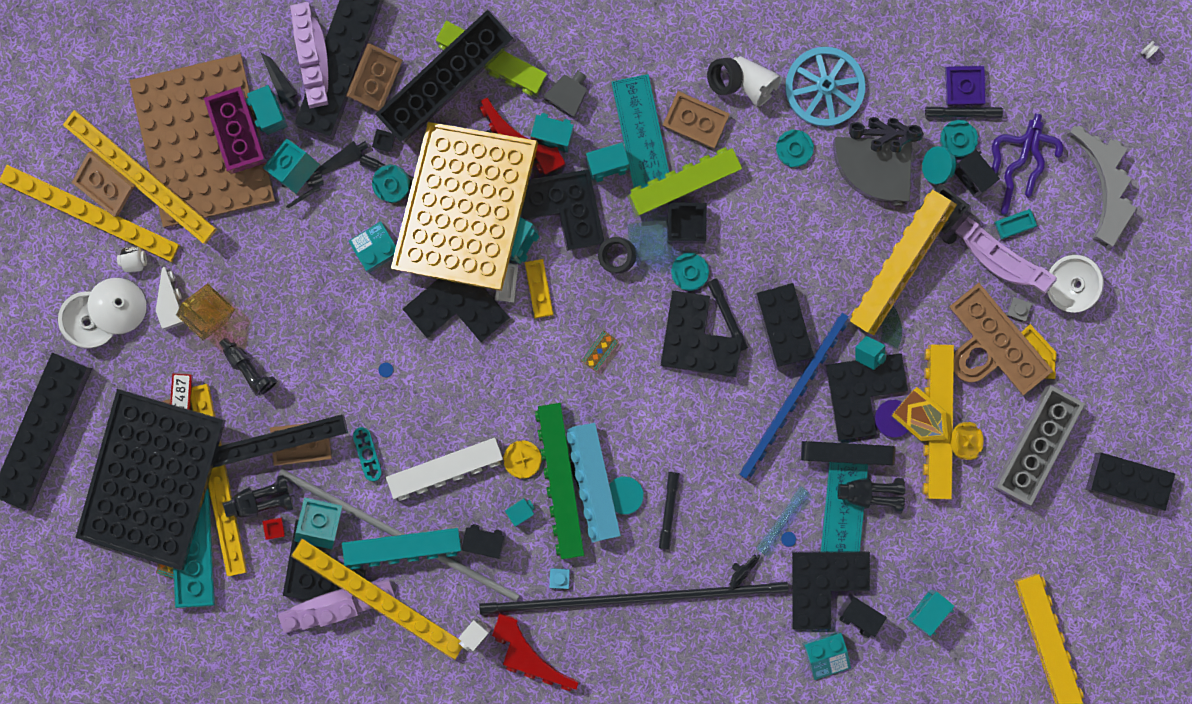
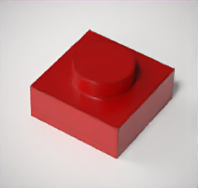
(274, 528)

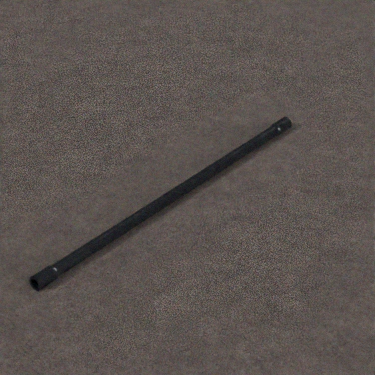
(771, 588)

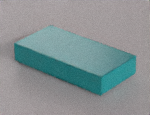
(1015, 224)

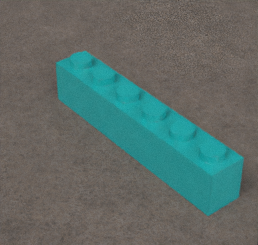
(401, 547)

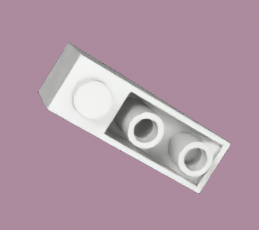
(168, 301)

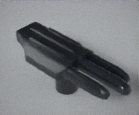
(742, 571)

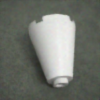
(757, 81)

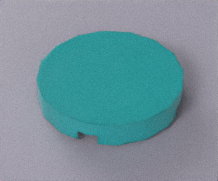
(956, 143)
(794, 148)
(938, 165)
(391, 183)
(685, 275)
(626, 494)

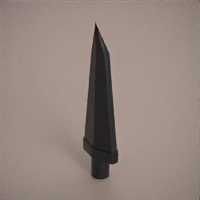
(282, 86)
(347, 155)

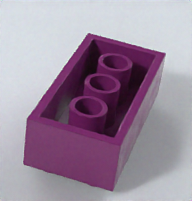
(235, 130)

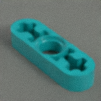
(375, 466)

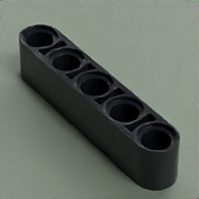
(848, 453)

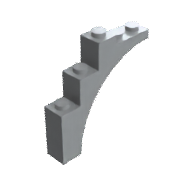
(1105, 157)

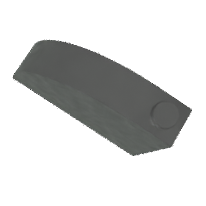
(874, 174)

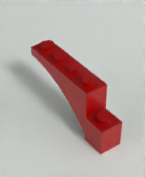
(548, 158)
(522, 656)

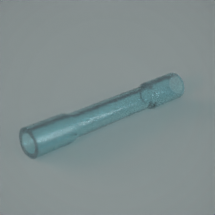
(770, 537)

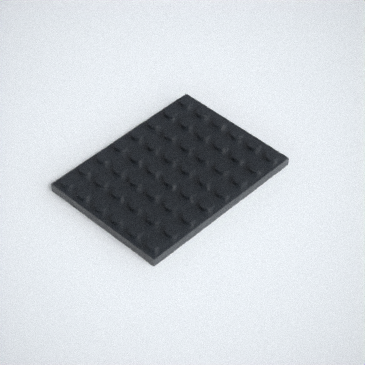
(150, 479)

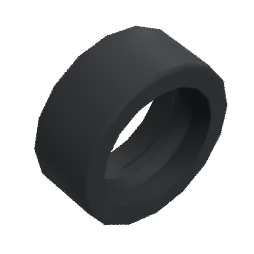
(714, 76)
(631, 255)

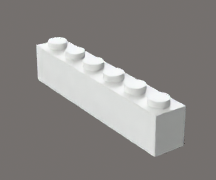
(444, 468)

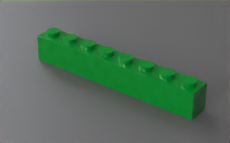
(560, 480)

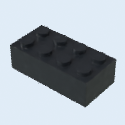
(784, 325)
(1130, 481)

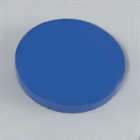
(385, 369)
(788, 539)

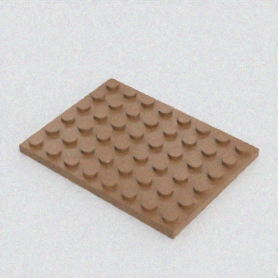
(183, 143)

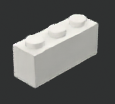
(474, 634)

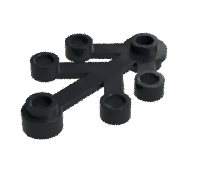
(888, 132)

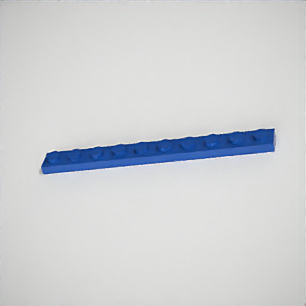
(799, 389)

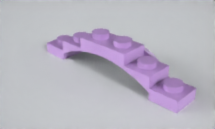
(311, 54)
(1002, 260)
(327, 609)

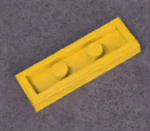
(538, 288)

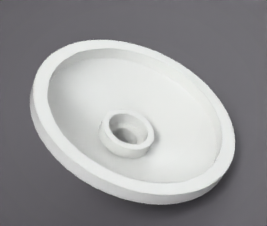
(1070, 271)
(116, 318)
(71, 319)

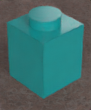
(870, 352)
(520, 511)

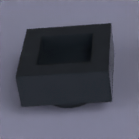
(383, 140)

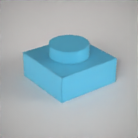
(559, 578)

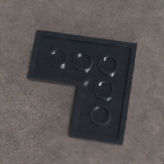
(575, 202)
(446, 299)
(688, 345)
(853, 385)
(817, 575)
(304, 582)

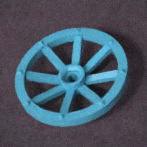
(822, 91)

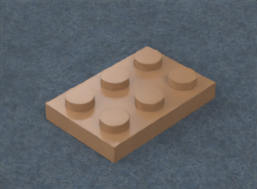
(374, 77)
(695, 120)
(103, 184)
(305, 453)

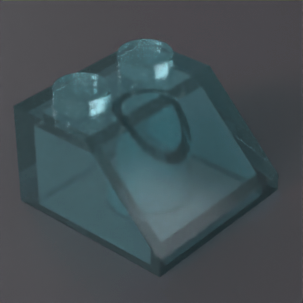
(649, 241)

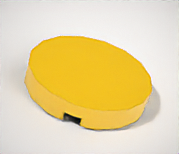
(967, 441)
(522, 459)

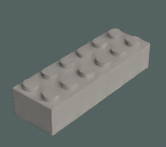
(1038, 445)

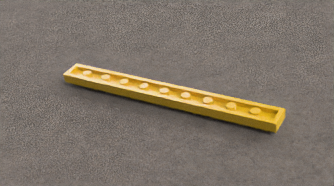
(139, 176)
(89, 213)
(221, 492)
(377, 599)

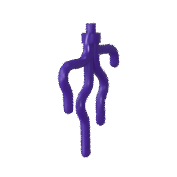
(1029, 139)

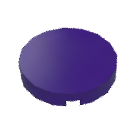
(886, 422)

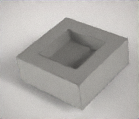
(1019, 309)

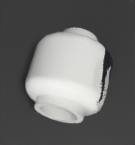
(132, 259)

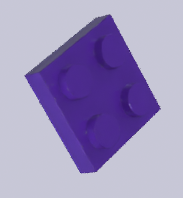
(965, 85)

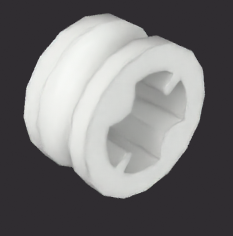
(1150, 49)

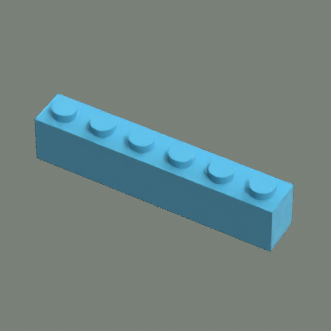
(593, 482)

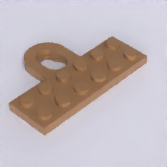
(999, 339)

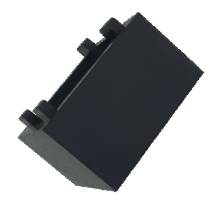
(976, 173)
(958, 215)
(686, 222)
(483, 542)
(862, 616)

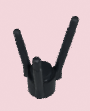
(315, 182)

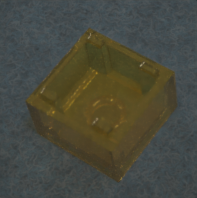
(205, 312)

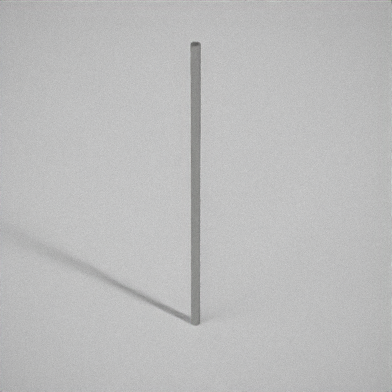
(394, 532)

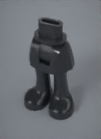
(241, 361)
(860, 494)
(245, 503)

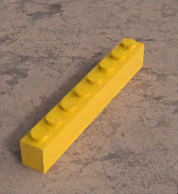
(902, 262)
(939, 452)
(1048, 640)

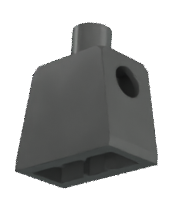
(567, 94)

